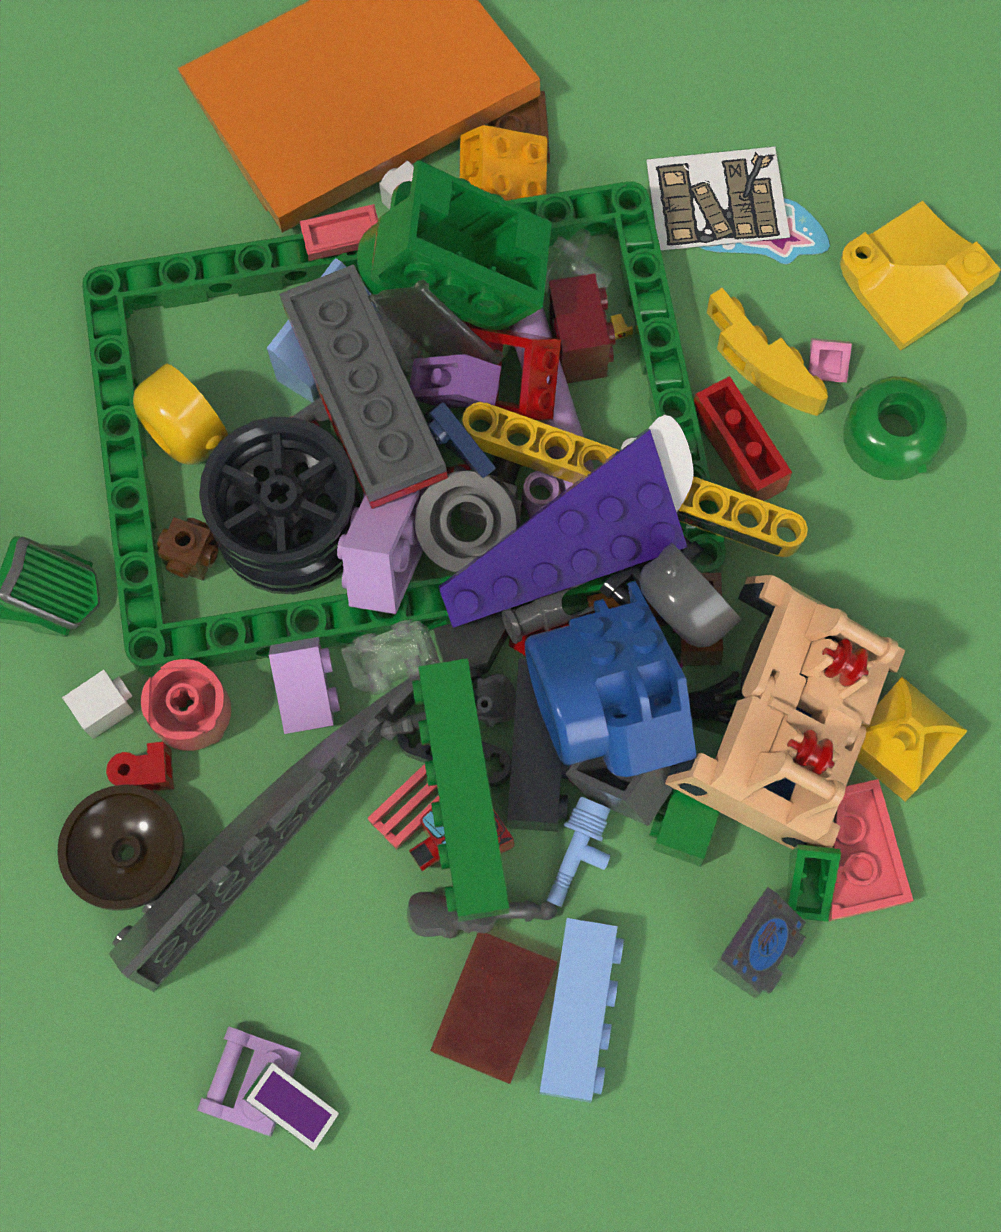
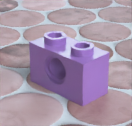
(454, 380)

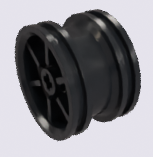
(230, 479)

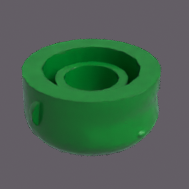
(887, 454)

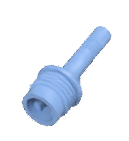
(587, 821)

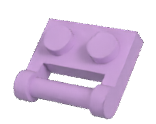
(265, 1051)

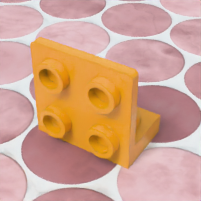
(504, 162)

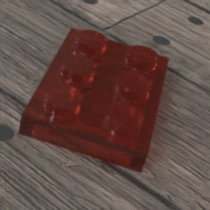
(494, 1007)

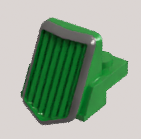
(46, 588)

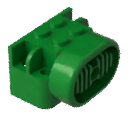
(456, 243)

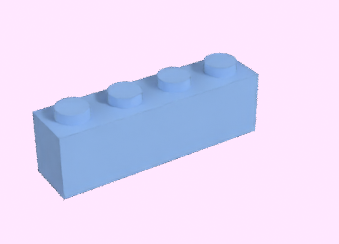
(579, 1011)

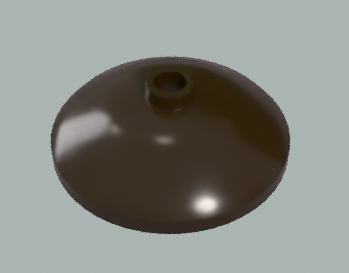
(100, 831)

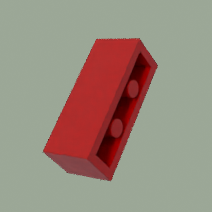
(741, 440)

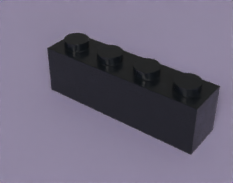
(535, 766)

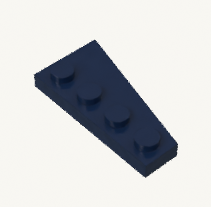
(450, 432)

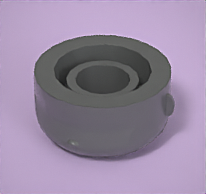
(436, 509)
(686, 599)

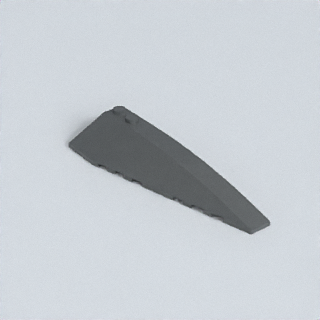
(248, 845)

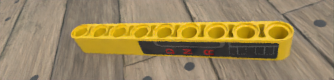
(580, 450)

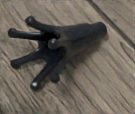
(706, 702)

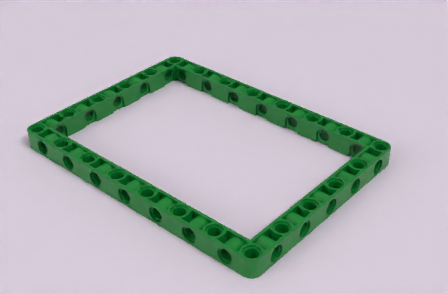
(286, 262)

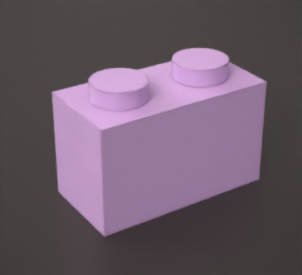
(302, 684)

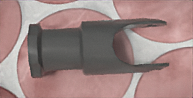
(540, 614)

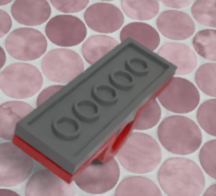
(363, 387)

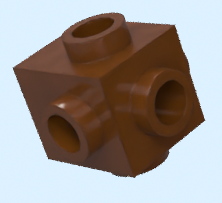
(190, 559)

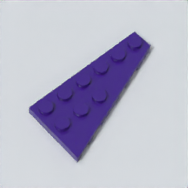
(588, 531)

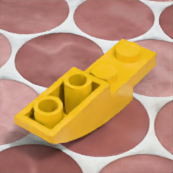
(771, 367)

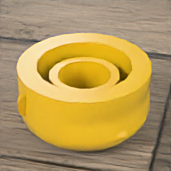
(178, 416)

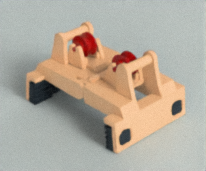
(775, 740)

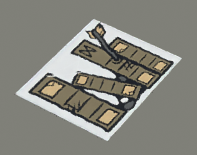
(717, 198)

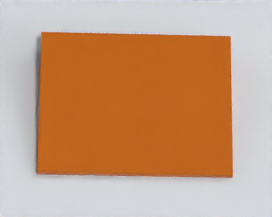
(352, 91)

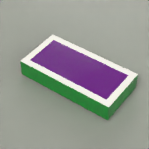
(290, 1106)

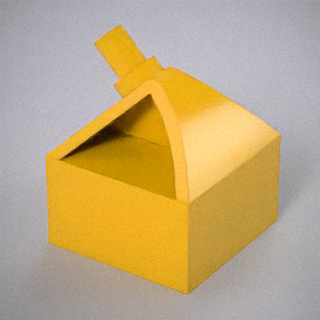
(907, 739)

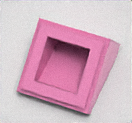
(829, 359)

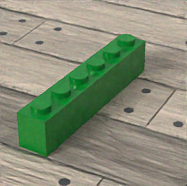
(462, 789)

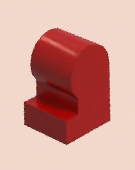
(146, 771)

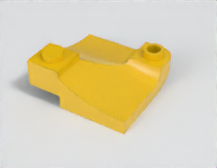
(915, 273)

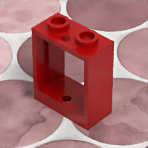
(540, 361)

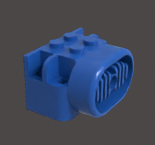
(612, 690)

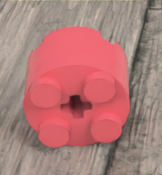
(169, 691)

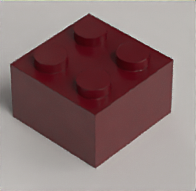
(580, 322)

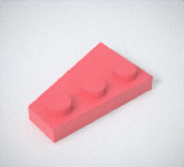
(870, 862)

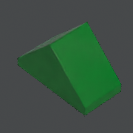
(812, 880)

